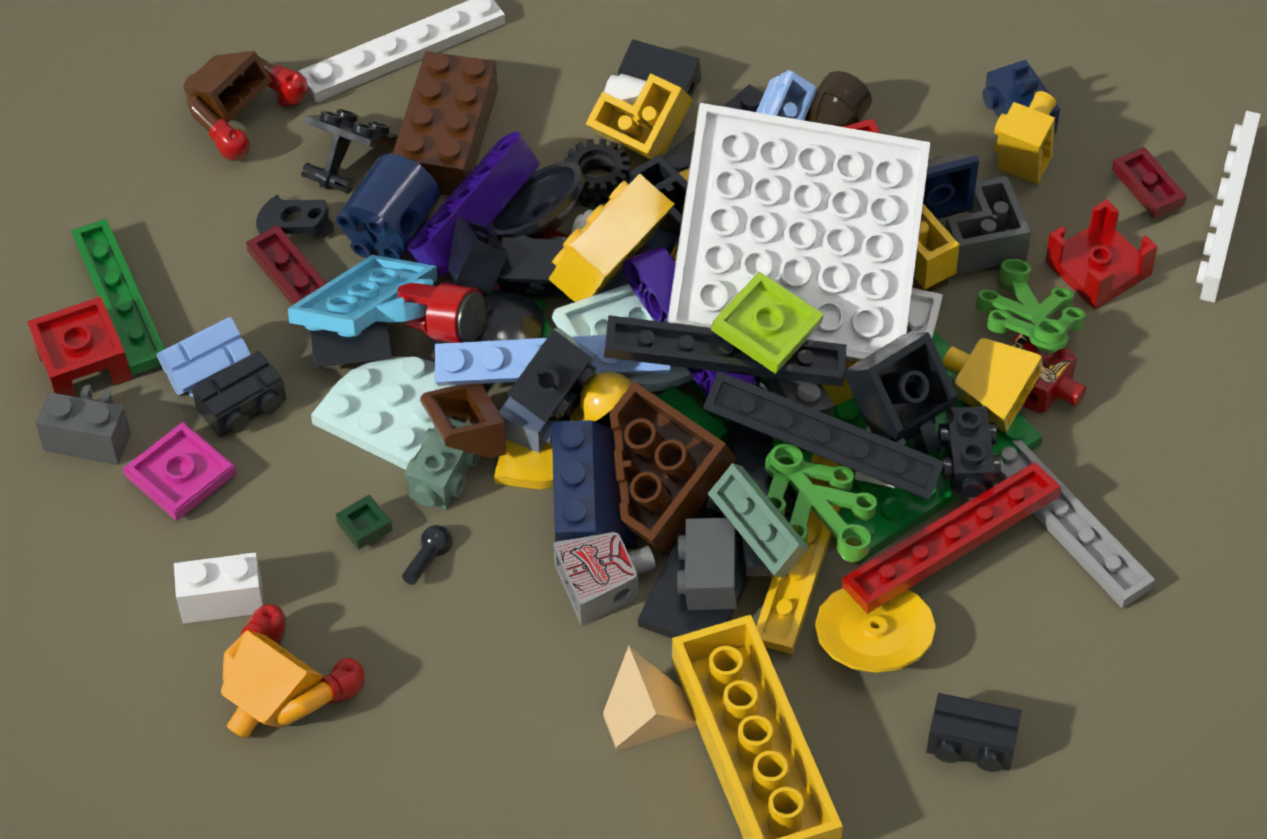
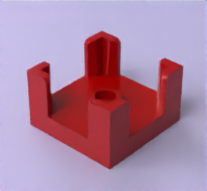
(1099, 259)
(78, 344)

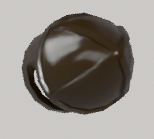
(839, 100)

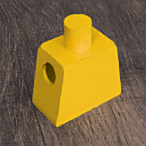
(994, 378)

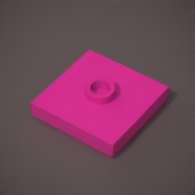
(179, 471)

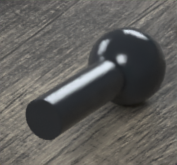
(435, 542)

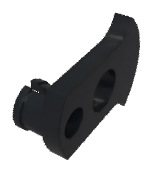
(313, 217)

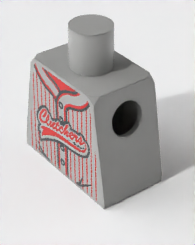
(600, 573)

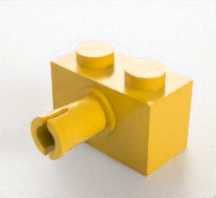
(1026, 138)

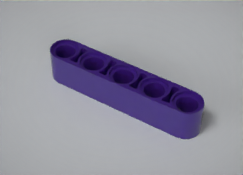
(476, 199)
(652, 281)

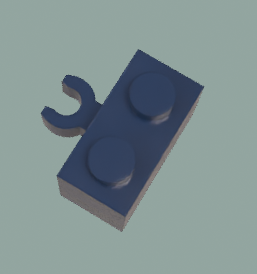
(1013, 84)

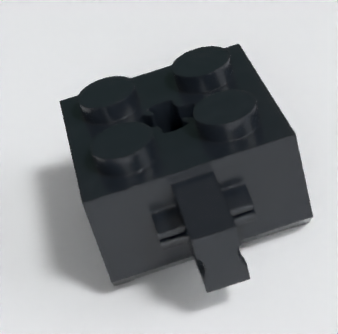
(903, 390)

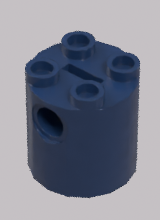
(388, 207)

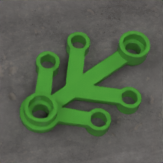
(1044, 333)
(788, 466)

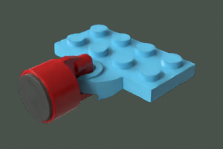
(393, 292)

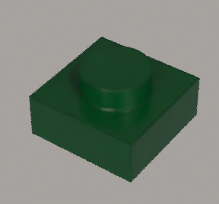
(364, 522)

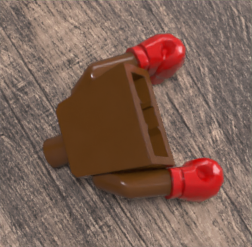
(227, 86)

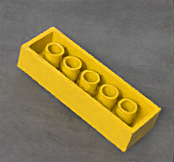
(753, 734)

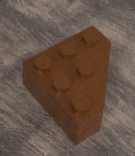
(662, 466)

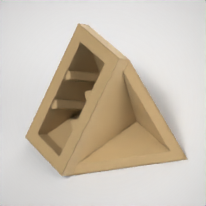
(644, 704)

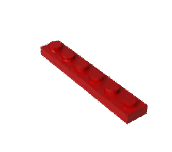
(950, 537)

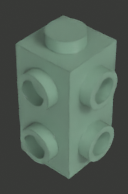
(438, 470)

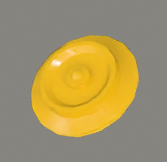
(875, 641)

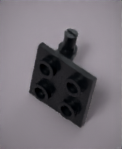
(345, 129)

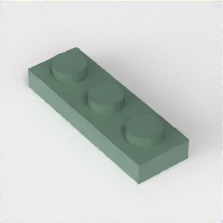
(758, 520)

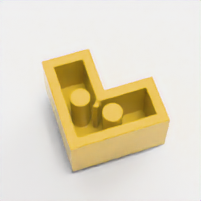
(648, 124)
(935, 251)

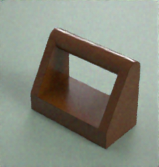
(471, 402)

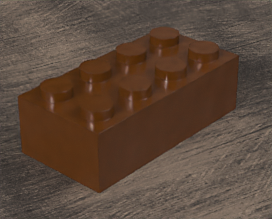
(448, 116)

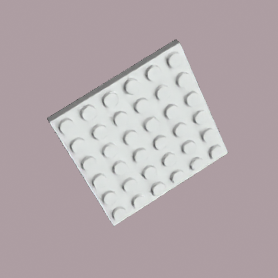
(809, 208)

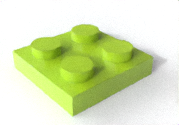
(767, 322)

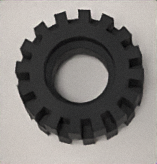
(600, 157)

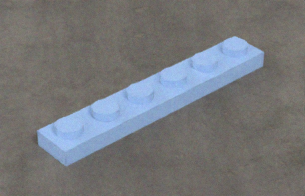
(507, 359)

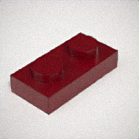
(1149, 182)

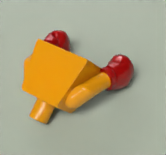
(275, 684)

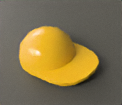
(600, 396)

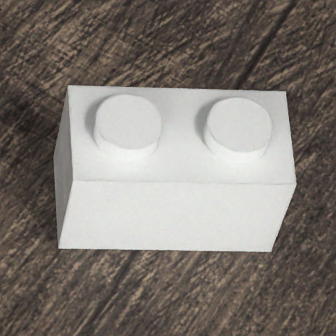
(218, 587)

